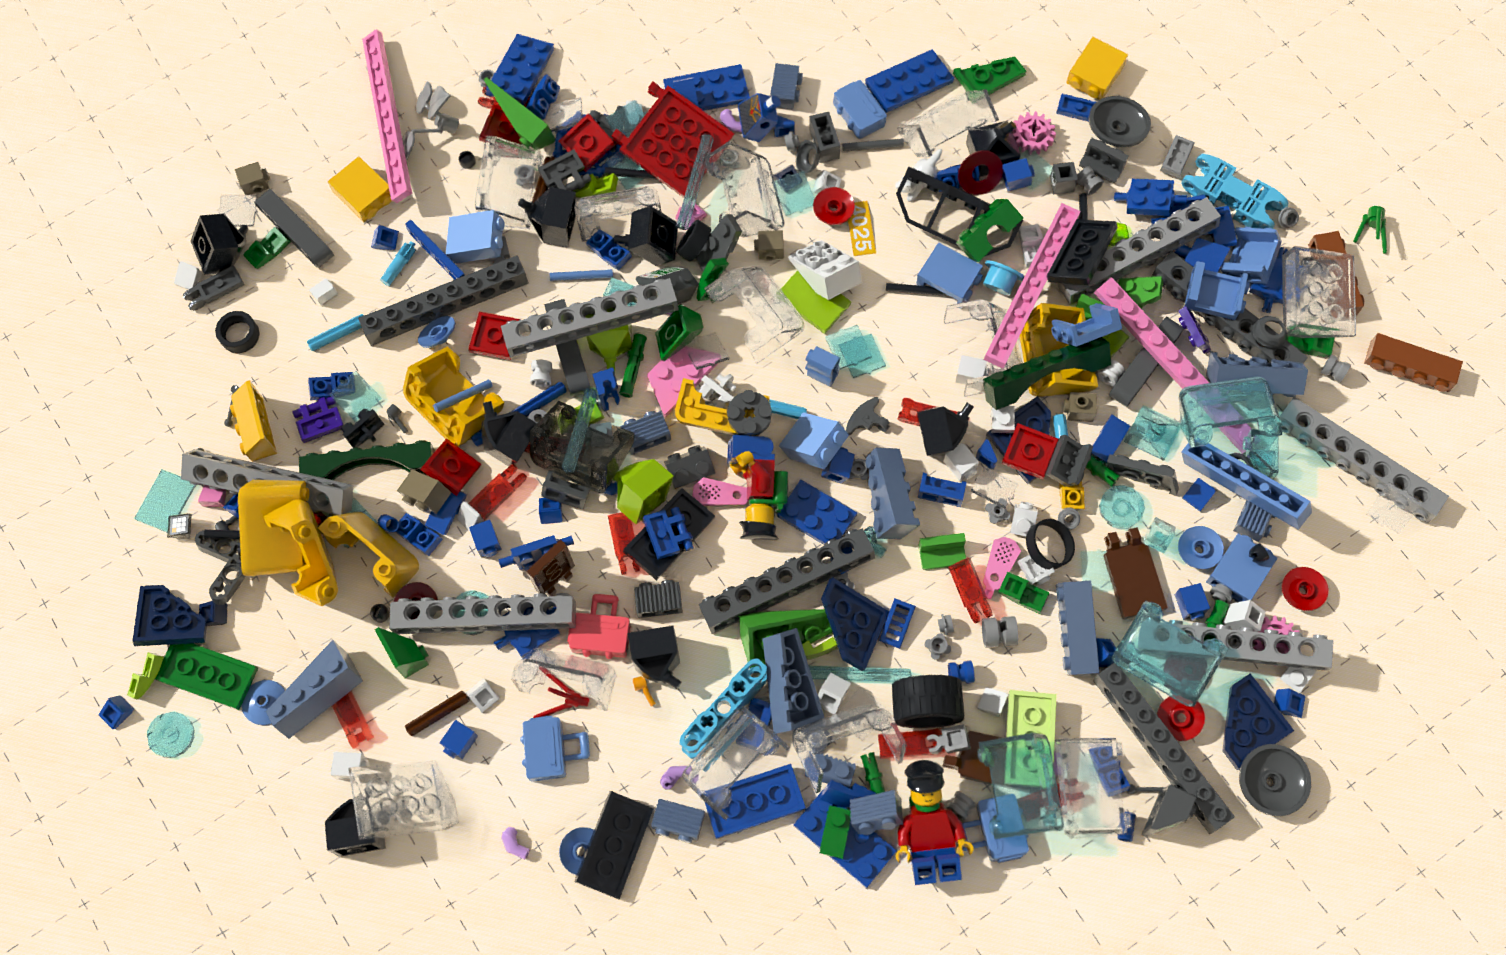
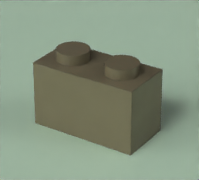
(423, 491)

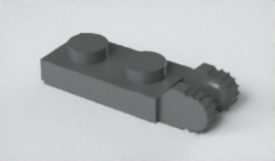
(213, 288)

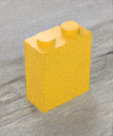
(1097, 68)
(361, 189)

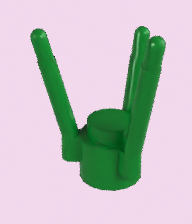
(1375, 219)

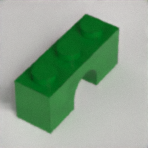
(974, 240)

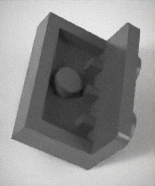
(1104, 160)
(1069, 461)
(689, 466)

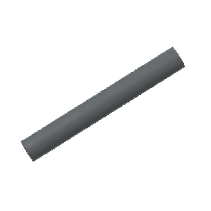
(872, 145)

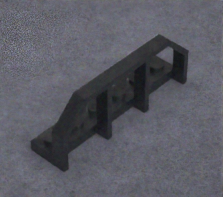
(953, 194)

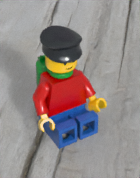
(764, 484)
(930, 828)

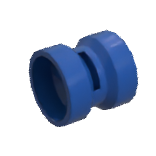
(963, 671)

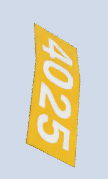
(861, 230)

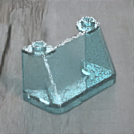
(1227, 404)
(1168, 656)
(1022, 785)

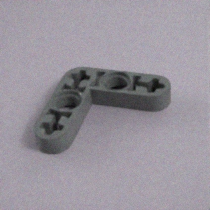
(233, 564)

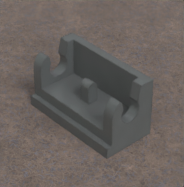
(564, 491)

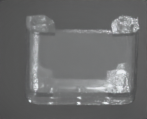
(505, 178)
(610, 205)
(596, 676)
(1091, 787)

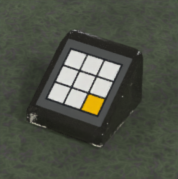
(179, 526)

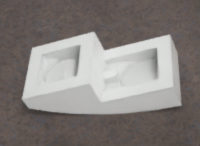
(1030, 241)

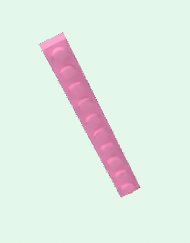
(387, 116)
(1031, 286)
(1161, 348)

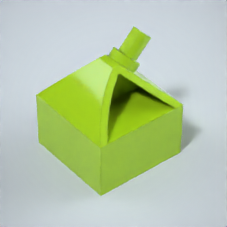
(610, 343)
(642, 488)

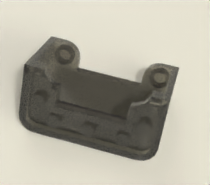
(599, 456)

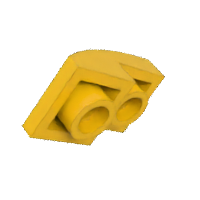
(1072, 496)

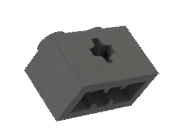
(824, 136)

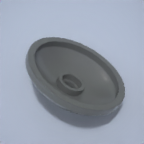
(1119, 121)
(1289, 777)

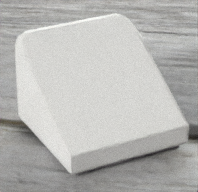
(826, 180)
(187, 275)
(323, 291)
(468, 516)
(482, 695)
(992, 701)

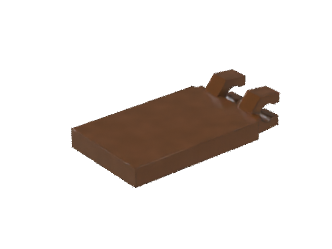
(551, 569)
(1132, 573)
(969, 764)

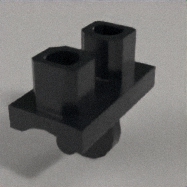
(363, 429)

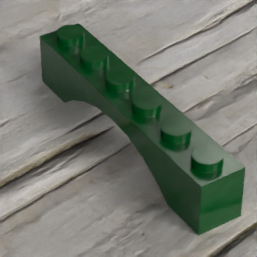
(1008, 386)
(336, 463)

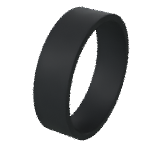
(1064, 533)

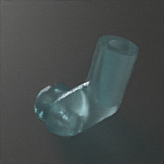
(871, 534)

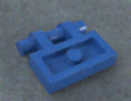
(662, 535)

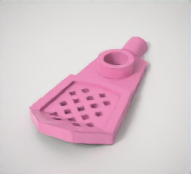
(725, 494)
(997, 567)

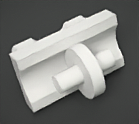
(710, 387)

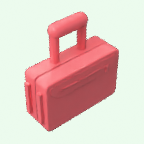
(600, 633)

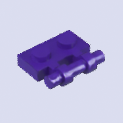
(1197, 337)
(319, 424)

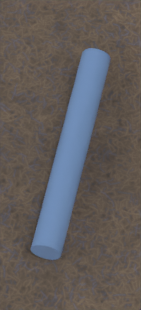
(575, 275)
(462, 395)

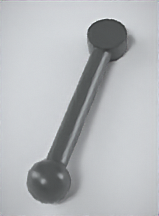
(228, 422)
(1133, 789)

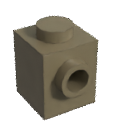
(252, 178)
(769, 245)
(1081, 406)

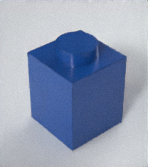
(1017, 174)
(839, 467)
(485, 539)
(1192, 602)
(458, 740)

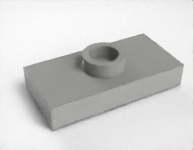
(1177, 156)

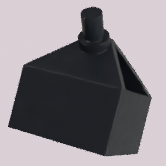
(996, 139)
(552, 215)
(651, 236)
(217, 242)
(942, 428)
(505, 435)
(655, 654)
(343, 835)

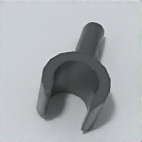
(393, 411)
(223, 525)

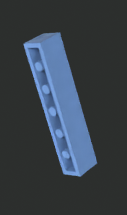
(1248, 483)

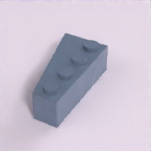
(1282, 376)
(890, 494)
(1077, 627)
(790, 683)
(314, 690)

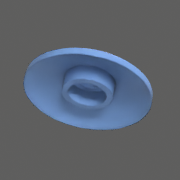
(436, 332)
(1207, 540)
(252, 709)
(568, 848)

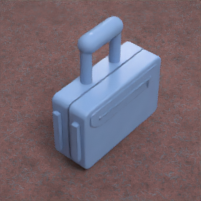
(859, 109)
(545, 748)
(997, 849)

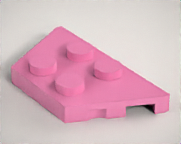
(668, 377)

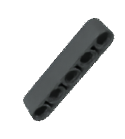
(294, 228)
(570, 358)
(1142, 367)

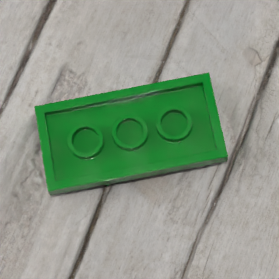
(207, 674)

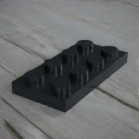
(1082, 252)
(641, 548)
(614, 845)

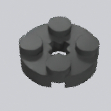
(749, 426)

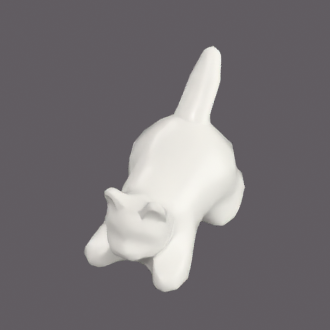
(924, 165)

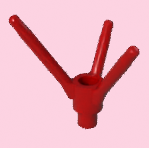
(571, 698)

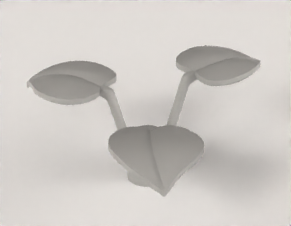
(442, 121)

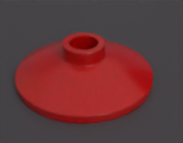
(833, 198)
(1312, 582)
(1186, 730)

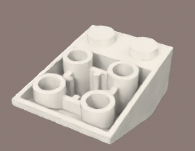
(827, 269)

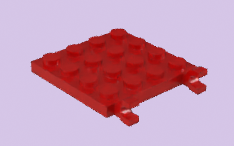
(670, 137)

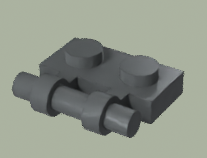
(563, 168)

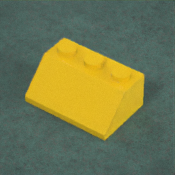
(252, 423)

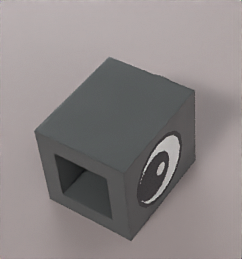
(1063, 178)

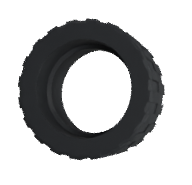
(927, 701)

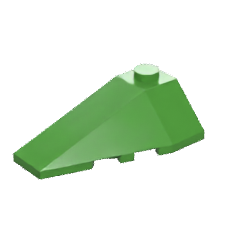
(529, 127)
(756, 626)

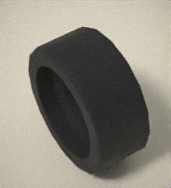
(693, 240)
(230, 319)

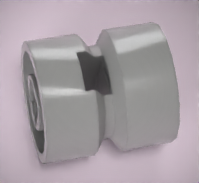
(1000, 631)

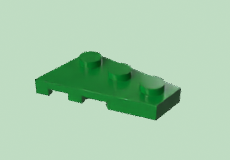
(990, 76)

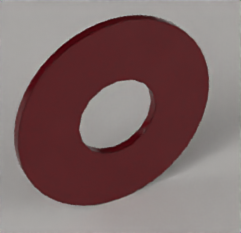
(977, 158)

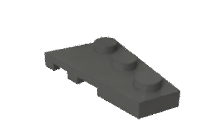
(721, 241)
(1152, 474)

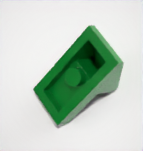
(835, 832)

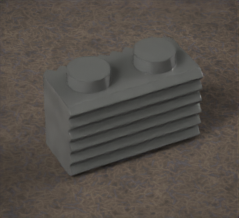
(658, 599)

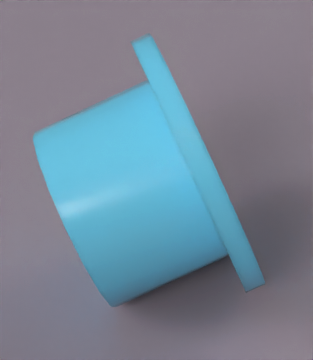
(1001, 277)

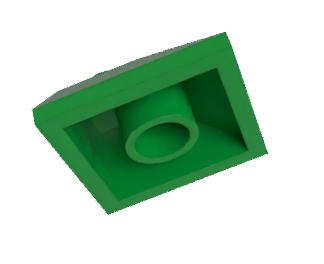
(678, 331)
(403, 652)

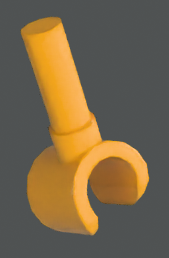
(640, 683)

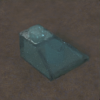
(1153, 432)
(1262, 452)

